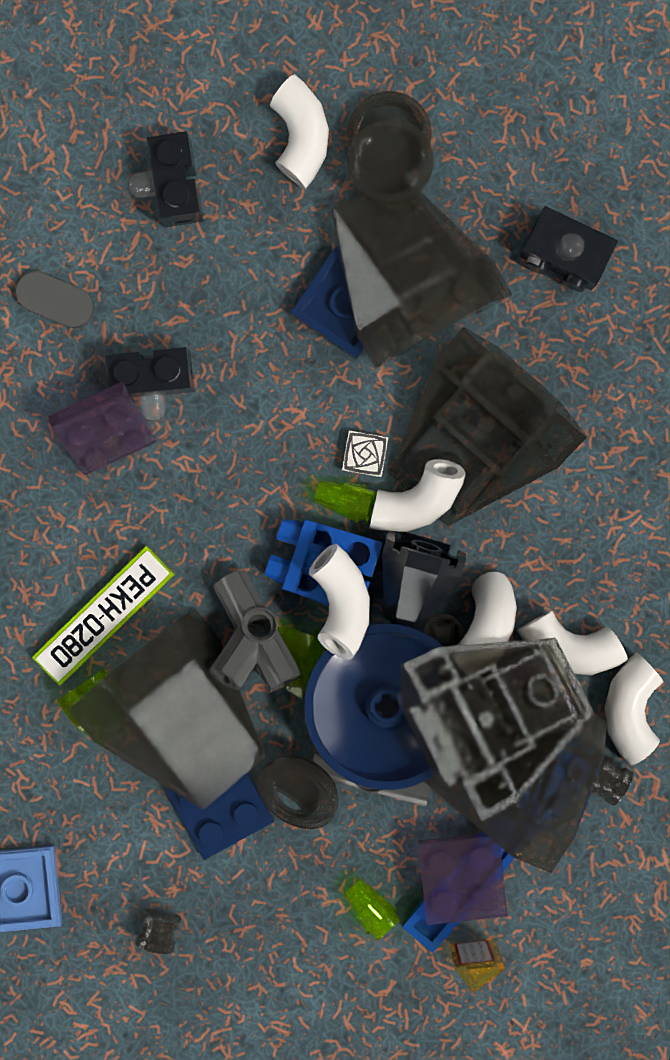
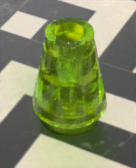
(346, 499)
(372, 910)

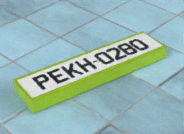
(103, 615)

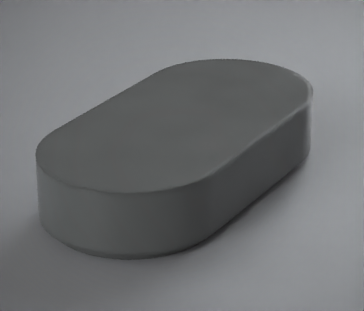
(55, 299)

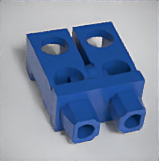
(310, 542)

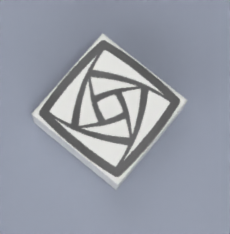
(365, 453)

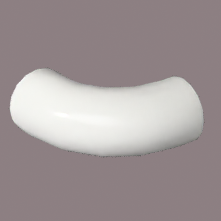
(306, 130)
(422, 503)
(347, 601)
(494, 610)
(585, 653)
(626, 709)

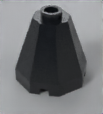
(417, 577)

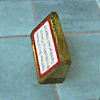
(477, 962)

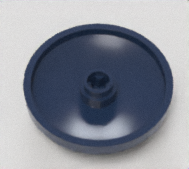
(359, 714)

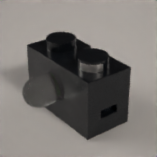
(169, 180)
(568, 250)
(152, 378)

